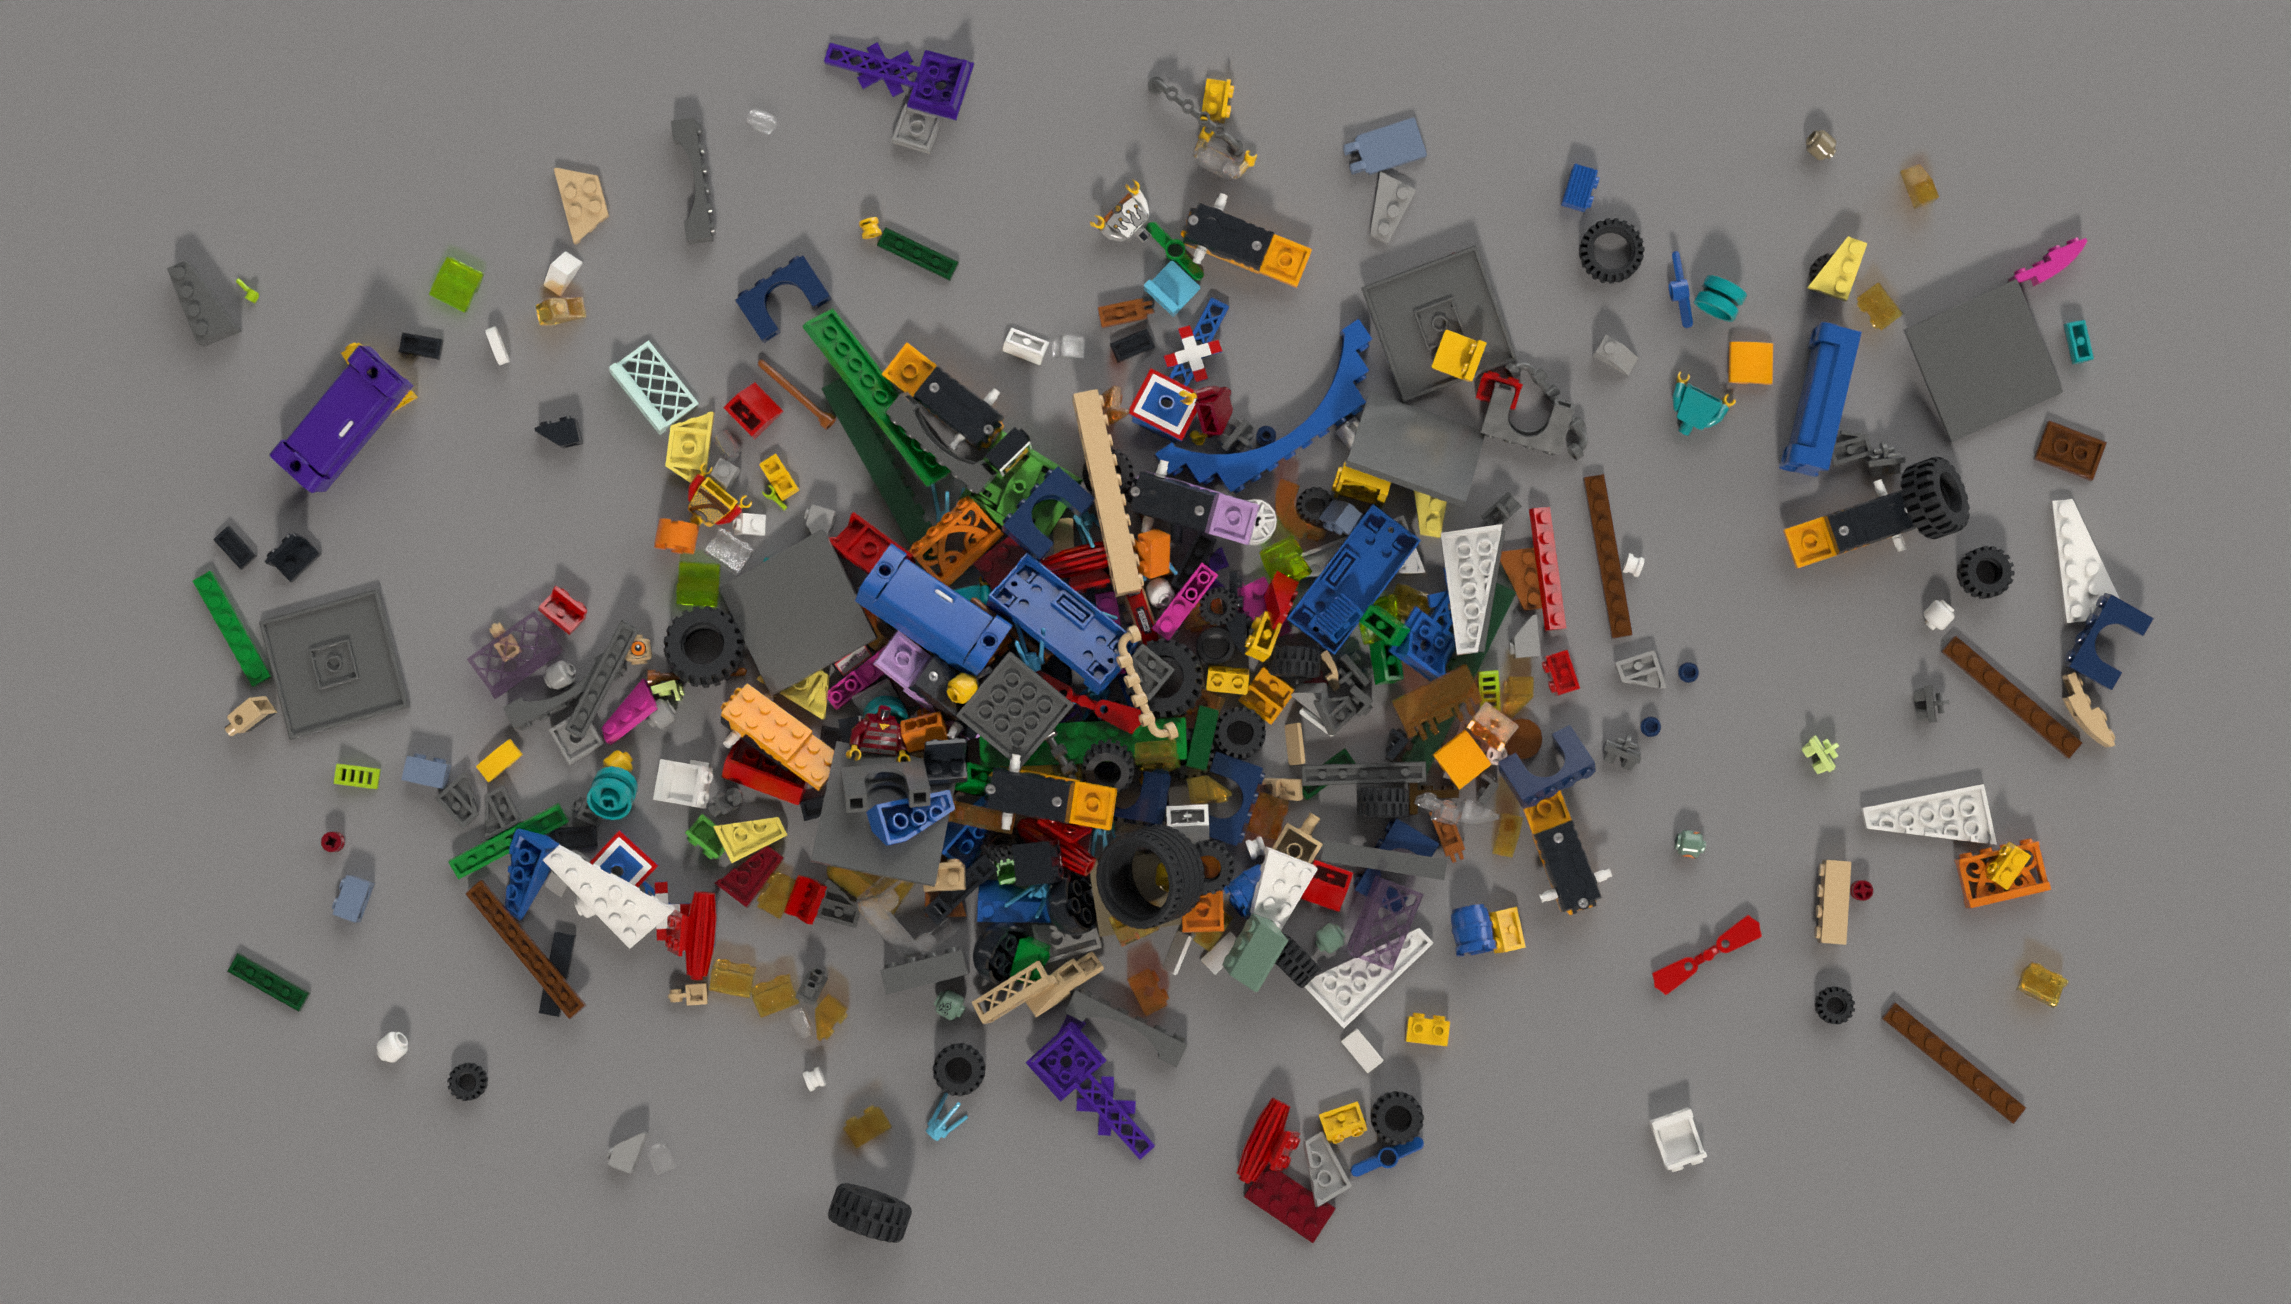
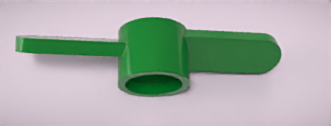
(1166, 241)

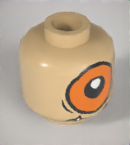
(639, 651)

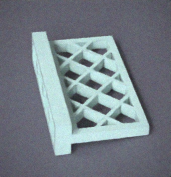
(637, 394)

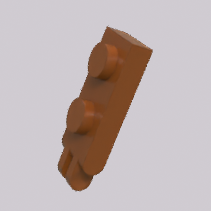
(1124, 312)
(1449, 839)

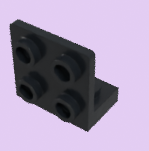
(293, 556)
(945, 761)

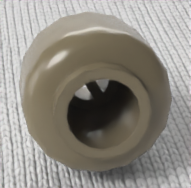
(1821, 145)

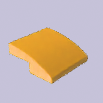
(1750, 363)
(1267, 695)
(1462, 759)

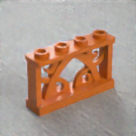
(983, 541)
(1982, 894)

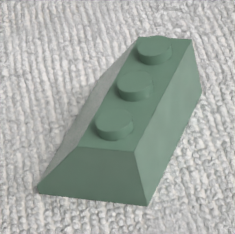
(1255, 951)

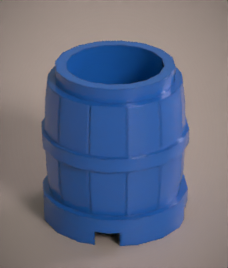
(1243, 890)
(1472, 930)

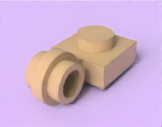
(512, 651)
(695, 994)

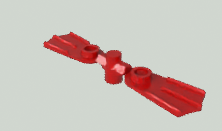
(1117, 714)
(1675, 974)

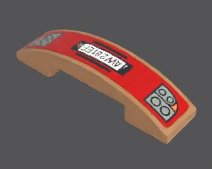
(1142, 616)

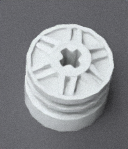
(1266, 525)

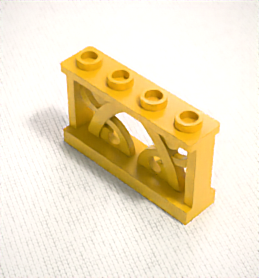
(1349, 483)

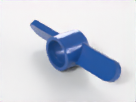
(1680, 292)
(1374, 1162)

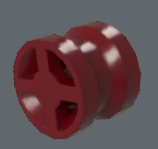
(337, 842)
(1865, 889)

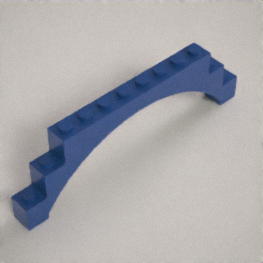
(1239, 468)

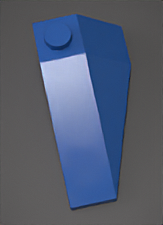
(897, 822)
(964, 841)
(527, 870)
(993, 897)

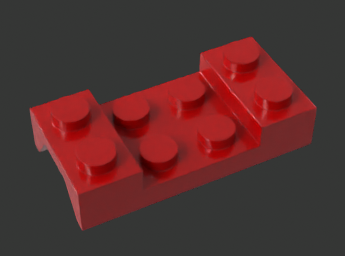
(863, 544)

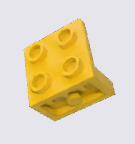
(1458, 355)

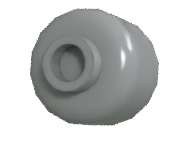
(559, 675)
(663, 715)

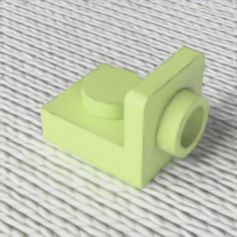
(665, 689)

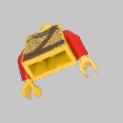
(712, 503)

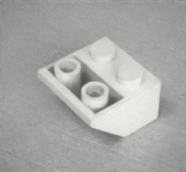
(1190, 820)

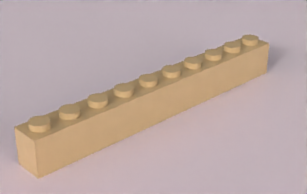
(1107, 494)

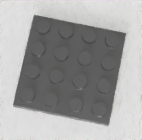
(1015, 709)

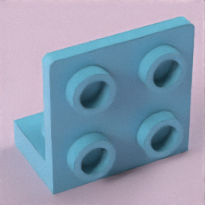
(1172, 288)

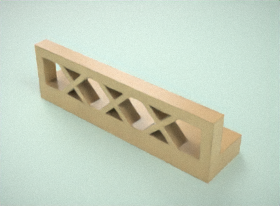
(1019, 998)

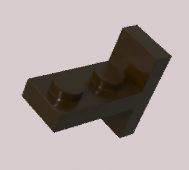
(1446, 792)

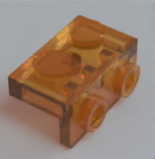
(1268, 816)

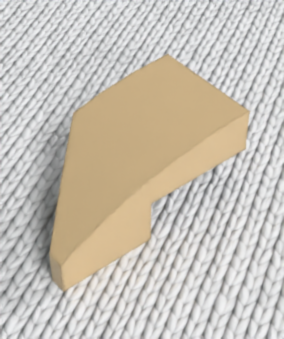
(1332, 677)
(1285, 788)

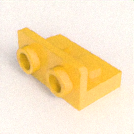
(1216, 100)
(1227, 679)
(2007, 865)
(1507, 930)
(1343, 1122)

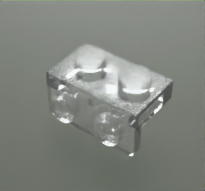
(729, 551)

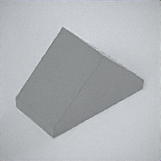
(1308, 692)

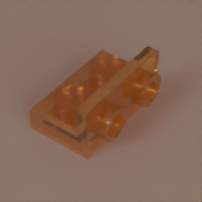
(1112, 401)

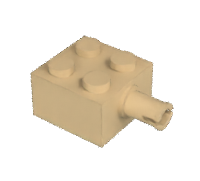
(1299, 841)

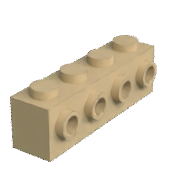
(1833, 902)

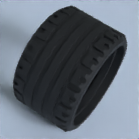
(1119, 889)

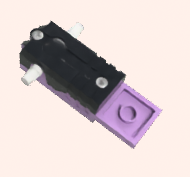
(1191, 506)
(924, 680)

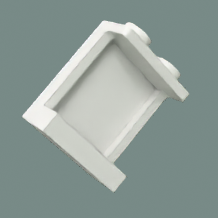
(683, 783)
(1677, 1139)

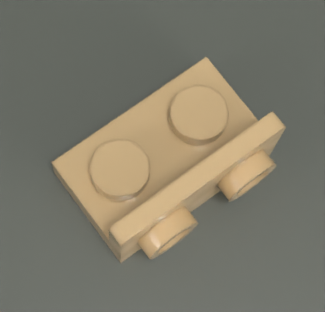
(950, 877)

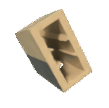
(249, 715)

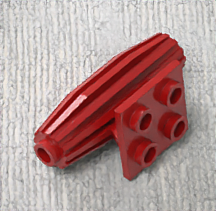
(1080, 564)
(1073, 855)
(694, 934)
(1268, 1143)

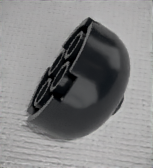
(1072, 905)
(991, 948)

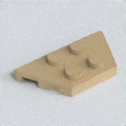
(582, 201)

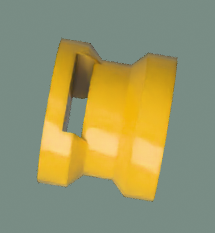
(870, 228)

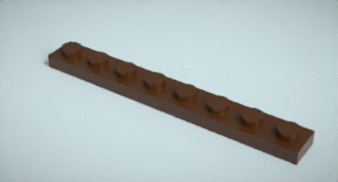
(1607, 556)
(2011, 697)
(525, 949)
(1953, 1063)

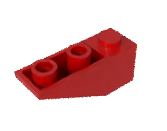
(1280, 598)

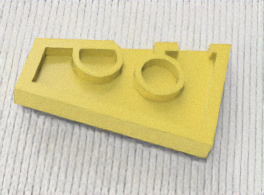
(1840, 271)

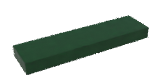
(917, 254)
(268, 982)

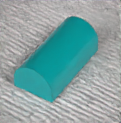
(2078, 342)

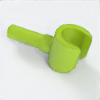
(251, 294)
(775, 498)

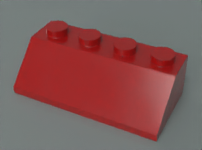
(754, 770)

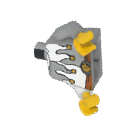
(1126, 218)

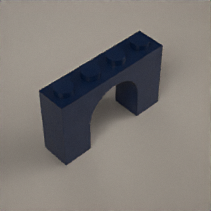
(754, 302)
(1056, 486)
(2083, 655)
(1247, 777)
(1531, 788)
(1152, 800)
(1398, 836)

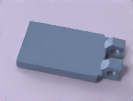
(1386, 147)

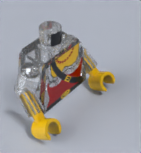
(1218, 162)

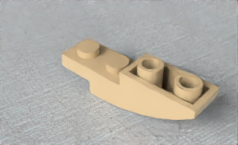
(2090, 720)
(1067, 977)

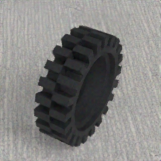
(1622, 229)

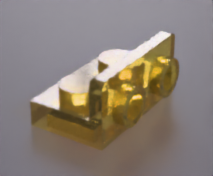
(777, 894)
(732, 978)
(774, 995)
(867, 1126)

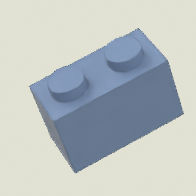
(1341, 517)
(426, 772)
(352, 898)

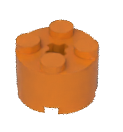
(677, 536)

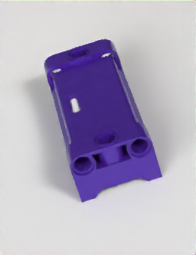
(342, 421)

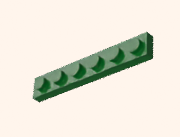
(232, 628)
(500, 844)

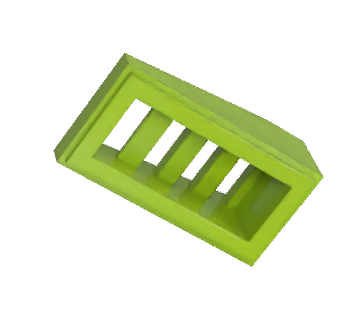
(1486, 674)
(339, 776)

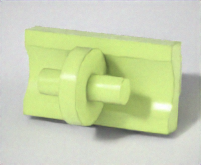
(1825, 762)

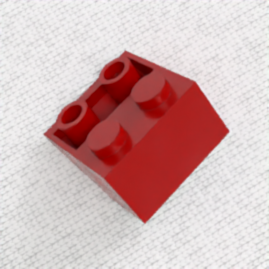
(753, 410)
(1328, 886)

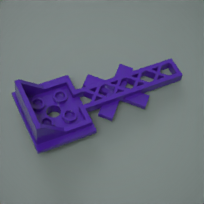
(932, 70)
(1064, 1079)

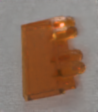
(1436, 701)

